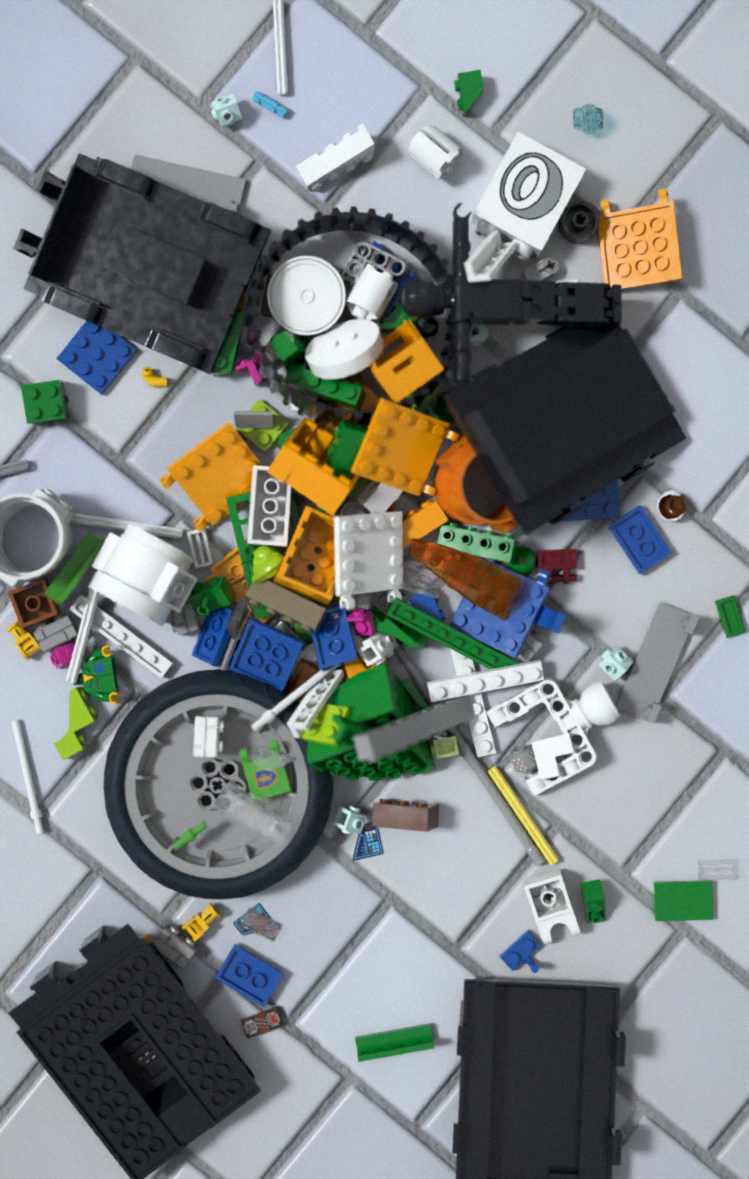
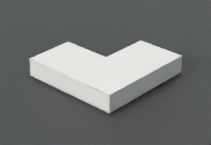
(546, 752)

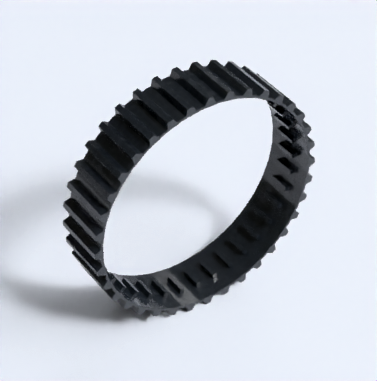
(347, 221)

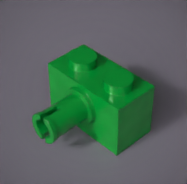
(211, 595)

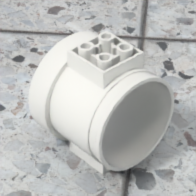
(62, 514)
(143, 574)

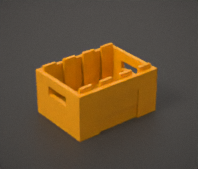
(407, 364)
(301, 467)
(312, 531)

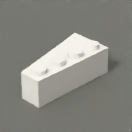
(336, 159)

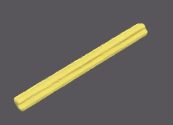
(523, 815)

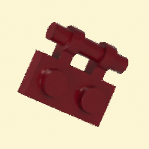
(558, 559)

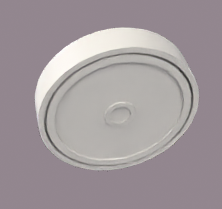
(306, 295)
(344, 349)

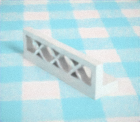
(488, 258)
(319, 694)

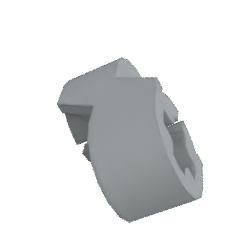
(548, 269)

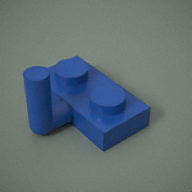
(520, 951)

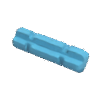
(270, 104)

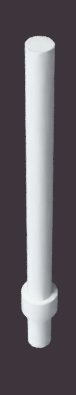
(269, 715)
(35, 812)

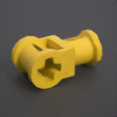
(24, 640)
(199, 923)

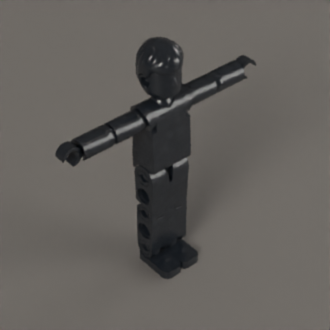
(507, 302)

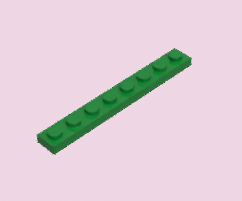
(448, 635)

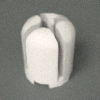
(434, 151)

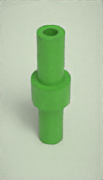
(189, 835)

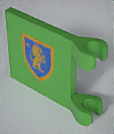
(263, 782)

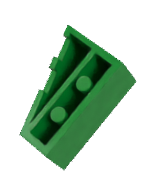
(288, 349)
(227, 359)

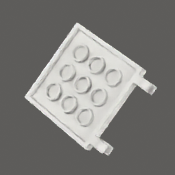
(368, 555)

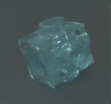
(588, 118)

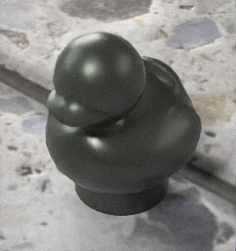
(427, 327)

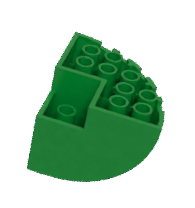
(374, 699)

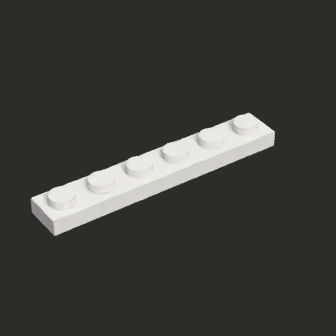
(125, 639)
(485, 680)
(479, 724)

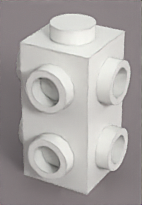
(378, 648)

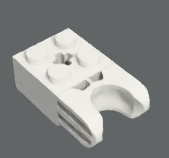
(553, 909)

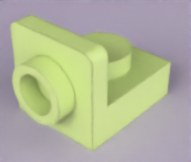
(445, 747)

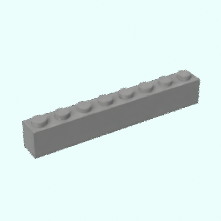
(413, 727)

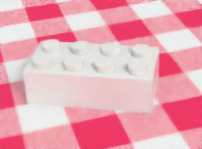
(268, 510)

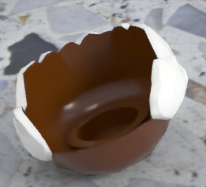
(671, 505)

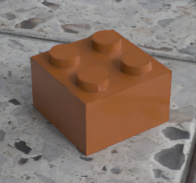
(32, 604)

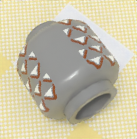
(523, 759)

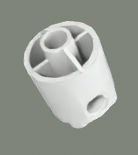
(371, 294)

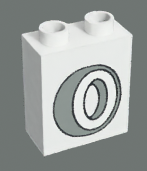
(527, 196)

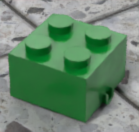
(45, 401)

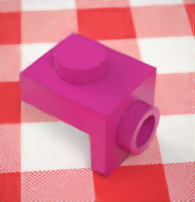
(246, 364)
(62, 655)

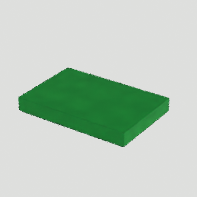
(683, 900)

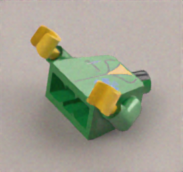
(100, 675)

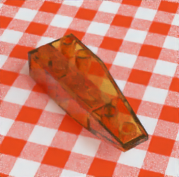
(469, 576)

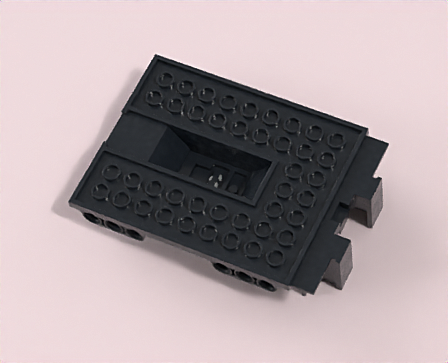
(143, 259)
(132, 1050)

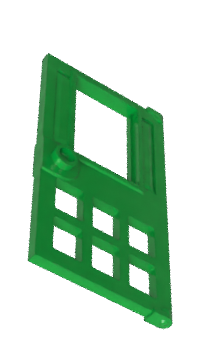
(246, 551)

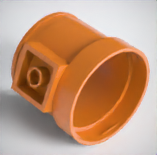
(449, 494)

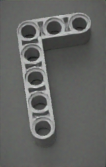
(372, 259)

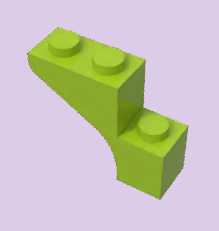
(80, 716)

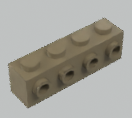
(287, 604)

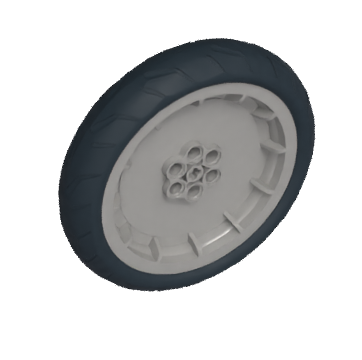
(155, 797)

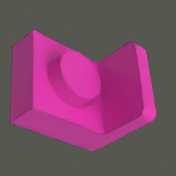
(362, 622)

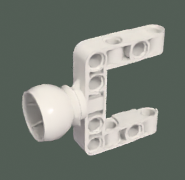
(574, 718)

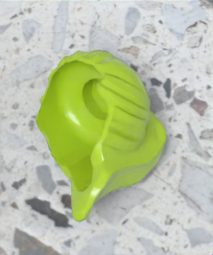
(265, 563)

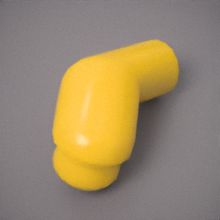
(152, 379)

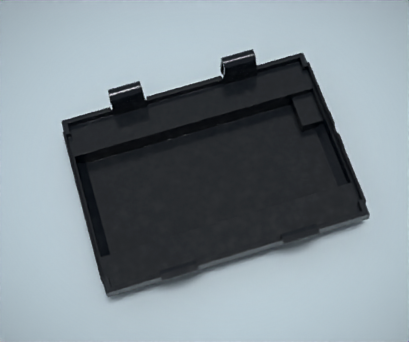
(565, 420)
(538, 1080)

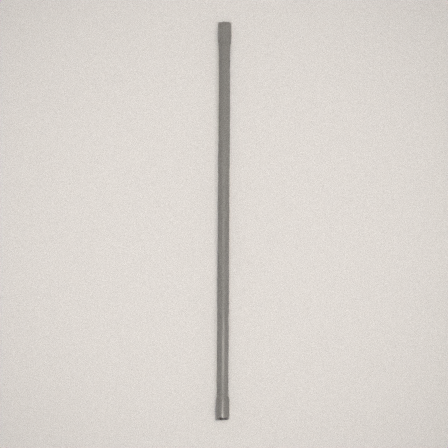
(531, 849)

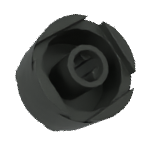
(583, 212)

